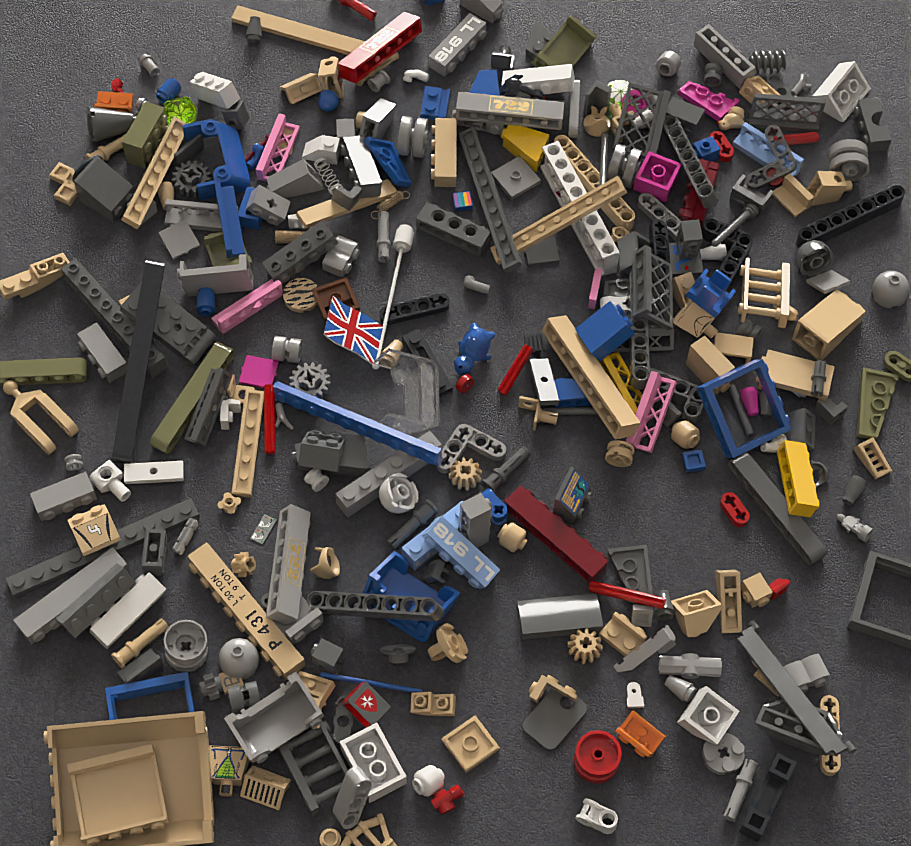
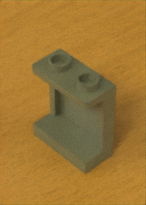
(216, 250)

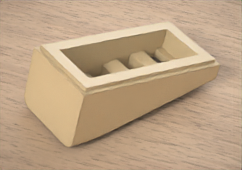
(878, 455)

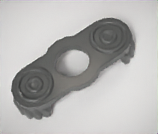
(774, 81)
(341, 733)

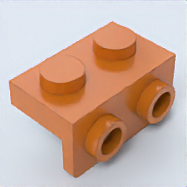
(640, 735)

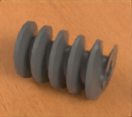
(768, 60)

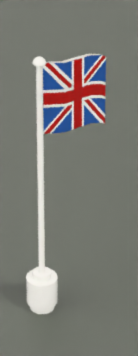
(356, 330)

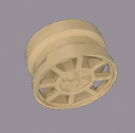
(619, 454)

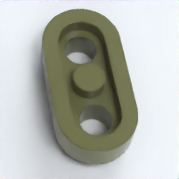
(901, 365)

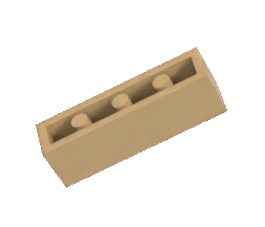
(445, 152)

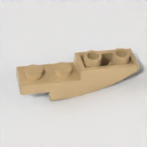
(32, 280)

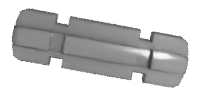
(185, 536)

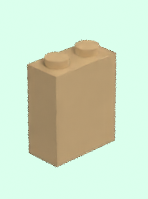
(708, 363)

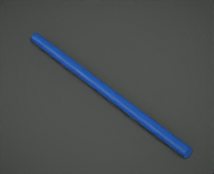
(371, 683)

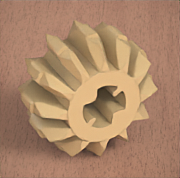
(461, 469)
(593, 646)

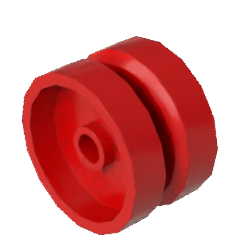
(586, 760)

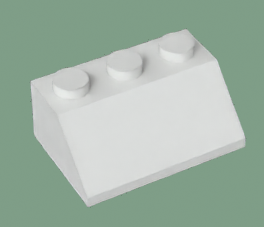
(843, 90)

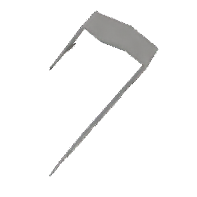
(661, 642)

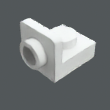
(227, 409)

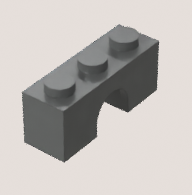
(874, 136)

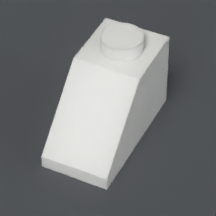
(322, 147)

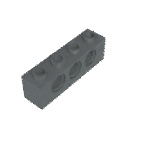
(475, 244)

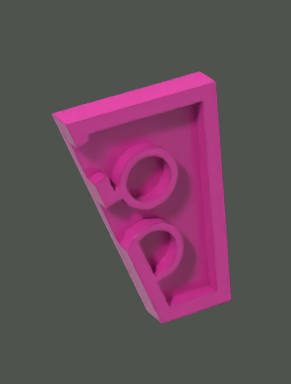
(714, 104)

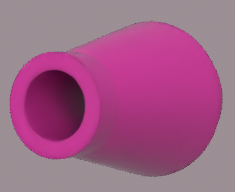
(750, 400)

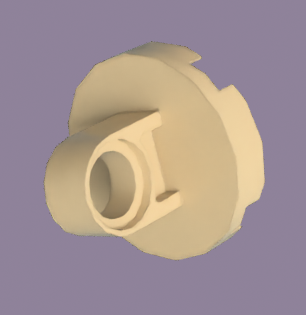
(448, 645)

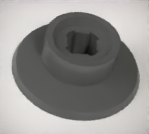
(398, 653)

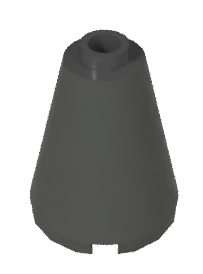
(107, 123)

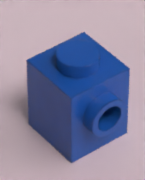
(707, 149)

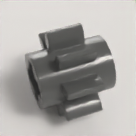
(211, 686)

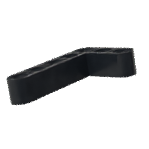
(733, 245)

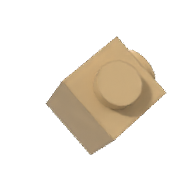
(756, 591)

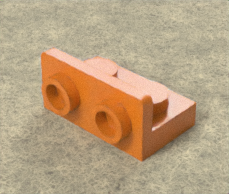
(115, 101)

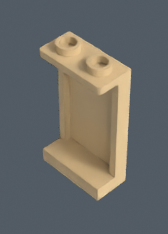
(794, 373)

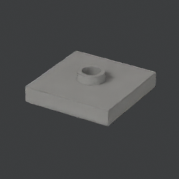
(515, 178)

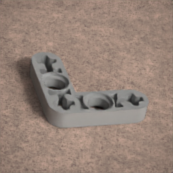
(469, 441)

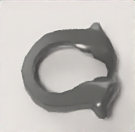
(824, 475)

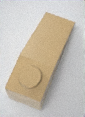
(729, 595)

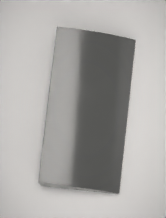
(559, 616)

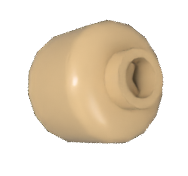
(685, 434)
(512, 537)

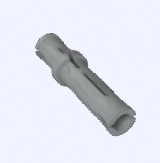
(383, 237)
(744, 781)

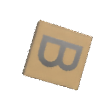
(227, 681)

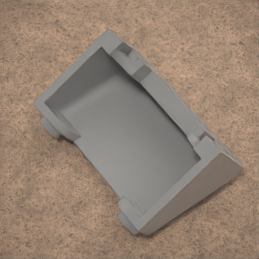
(275, 719)

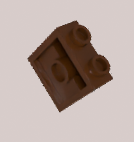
(340, 290)

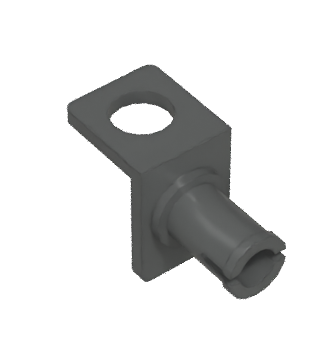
(503, 59)

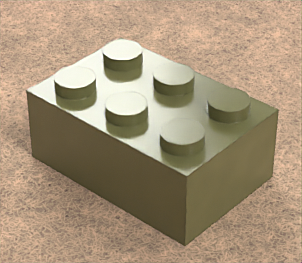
(145, 135)

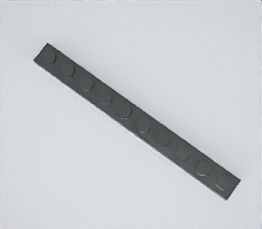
(490, 200)
(74, 559)

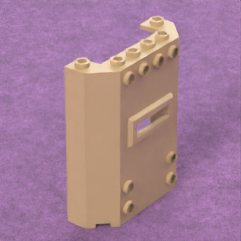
(183, 767)

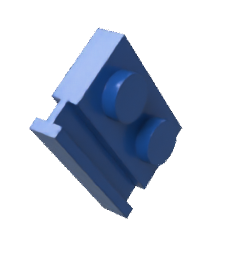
(434, 103)

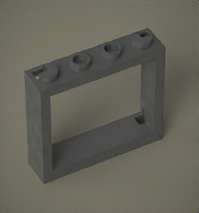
(889, 564)

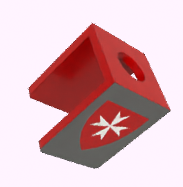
(365, 704)

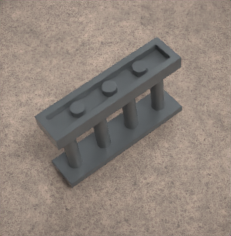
(295, 765)

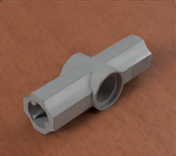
(690, 666)

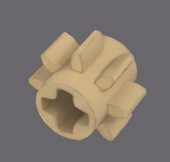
(243, 564)

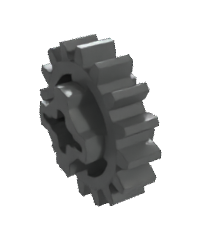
(188, 176)

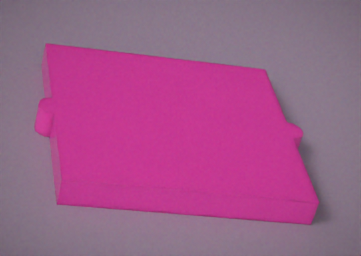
(258, 371)

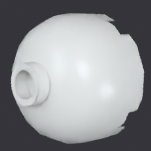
(398, 494)

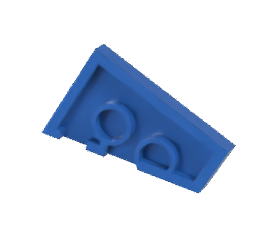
(389, 159)

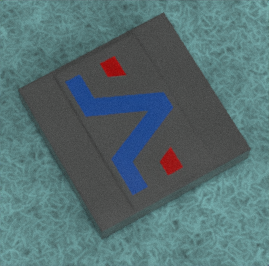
(683, 265)

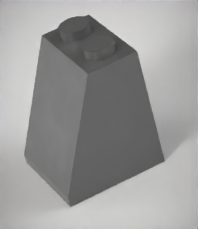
(103, 189)

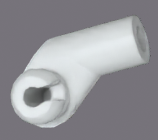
(774, 445)

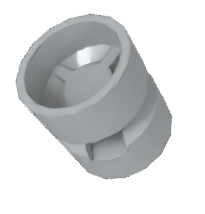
(287, 349)

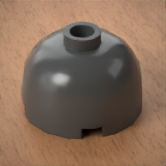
(813, 258)

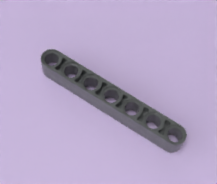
(690, 161)
(637, 352)
(776, 508)
(383, 607)

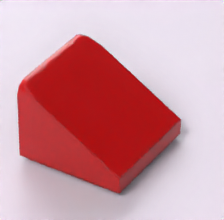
(778, 587)

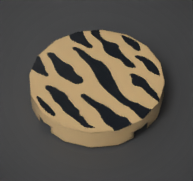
(299, 295)

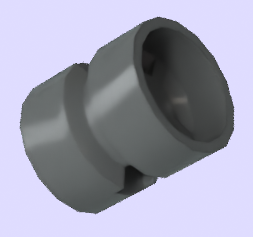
(237, 699)

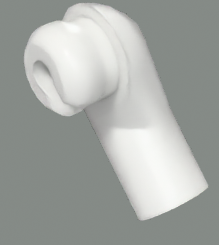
(409, 74)

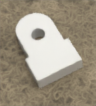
(634, 700)

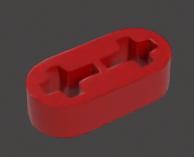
(724, 145)
(736, 508)

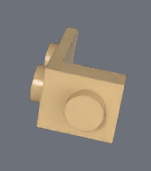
(538, 688)

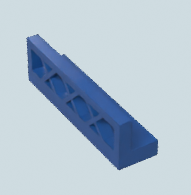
(229, 220)

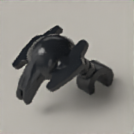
(513, 85)

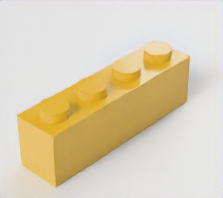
(797, 478)

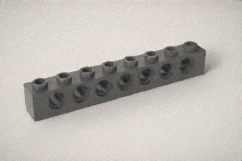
(108, 311)

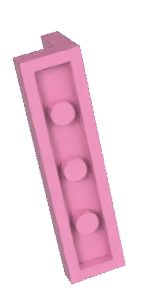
(272, 145)
(248, 306)
(646, 406)

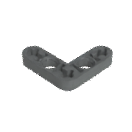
(778, 164)

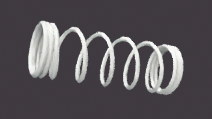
(325, 163)

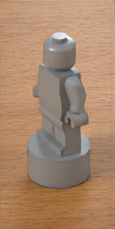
(852, 524)

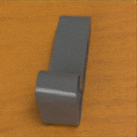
(685, 399)

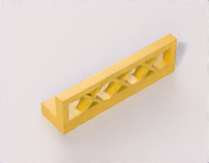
(613, 373)

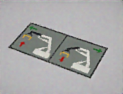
(263, 529)

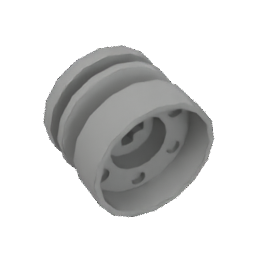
(185, 635)

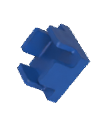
(710, 292)

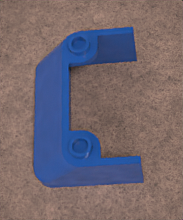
(235, 171)

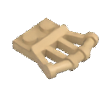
(318, 687)
(363, 827)

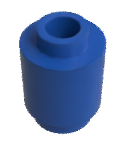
(168, 90)
(205, 301)

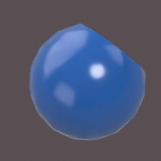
(328, 100)

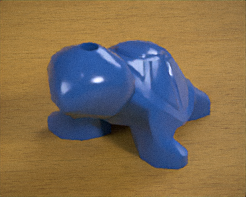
(473, 348)

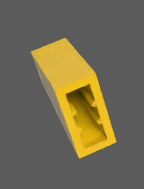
(525, 143)

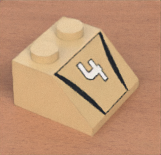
(94, 529)

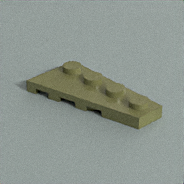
(874, 399)

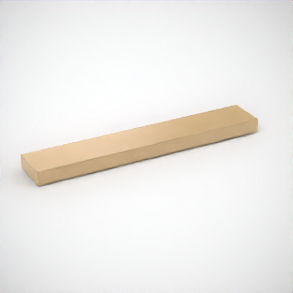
(330, 209)
(248, 443)

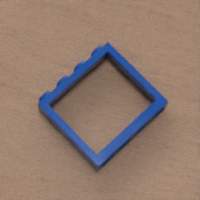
(717, 419)
(149, 687)

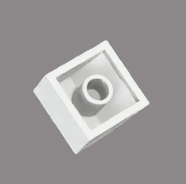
(708, 716)

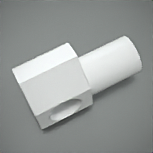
(111, 484)

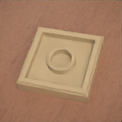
(470, 744)

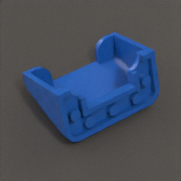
(393, 579)

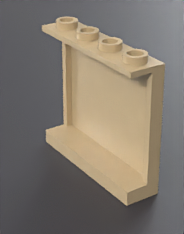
(118, 794)

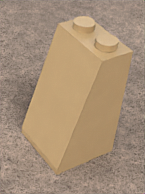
(827, 324)

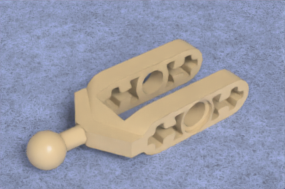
(24, 402)

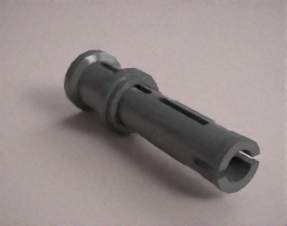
(500, 474)
(418, 518)

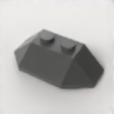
(783, 726)

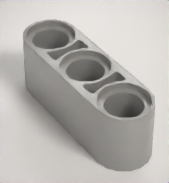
(352, 797)

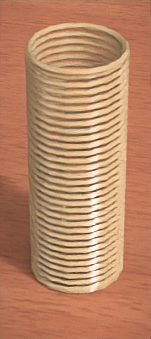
(289, 235)

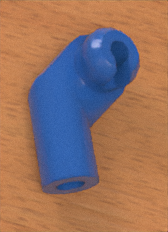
(251, 164)

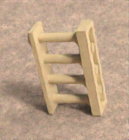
(782, 288)

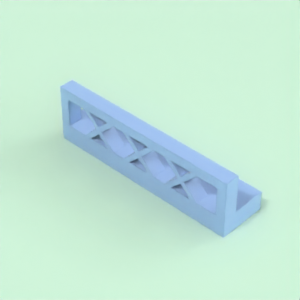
(759, 151)

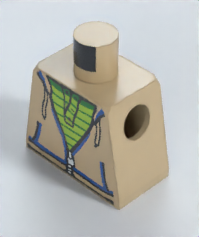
(228, 767)

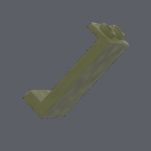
(566, 45)

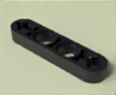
(662, 236)
(415, 312)

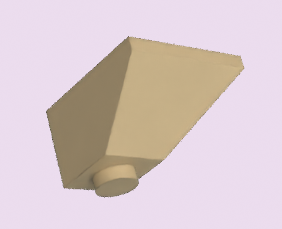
(696, 612)

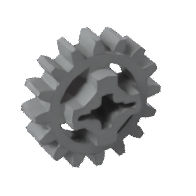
(317, 376)

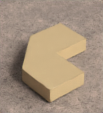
(63, 175)

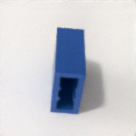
(605, 330)

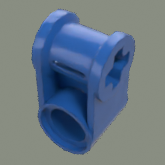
(497, 507)

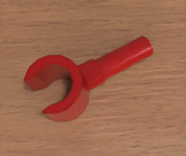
(117, 85)

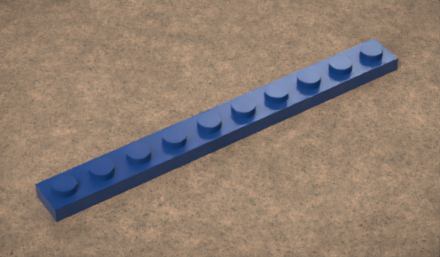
(358, 424)

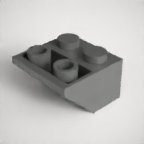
(321, 450)

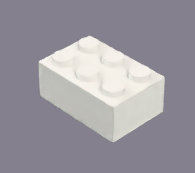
(375, 757)

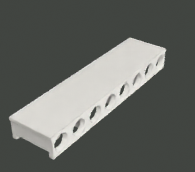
(590, 229)

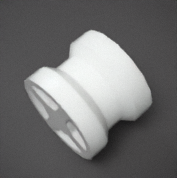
(316, 479)

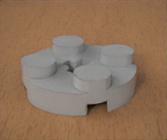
(724, 765)

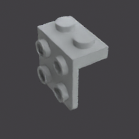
(306, 622)

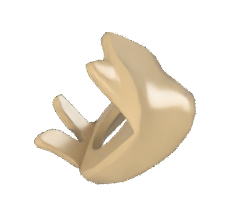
(594, 126)
(323, 569)

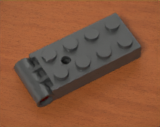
(188, 342)

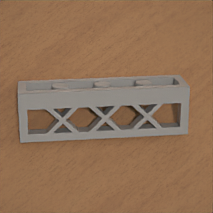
(197, 219)

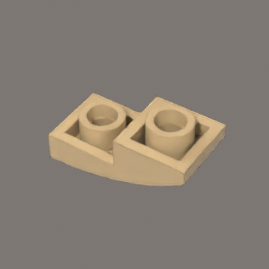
(433, 705)

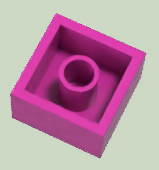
(657, 176)

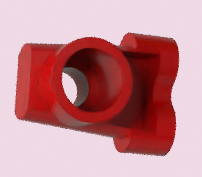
(444, 799)

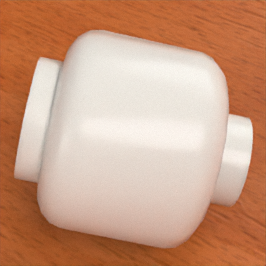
(428, 780)

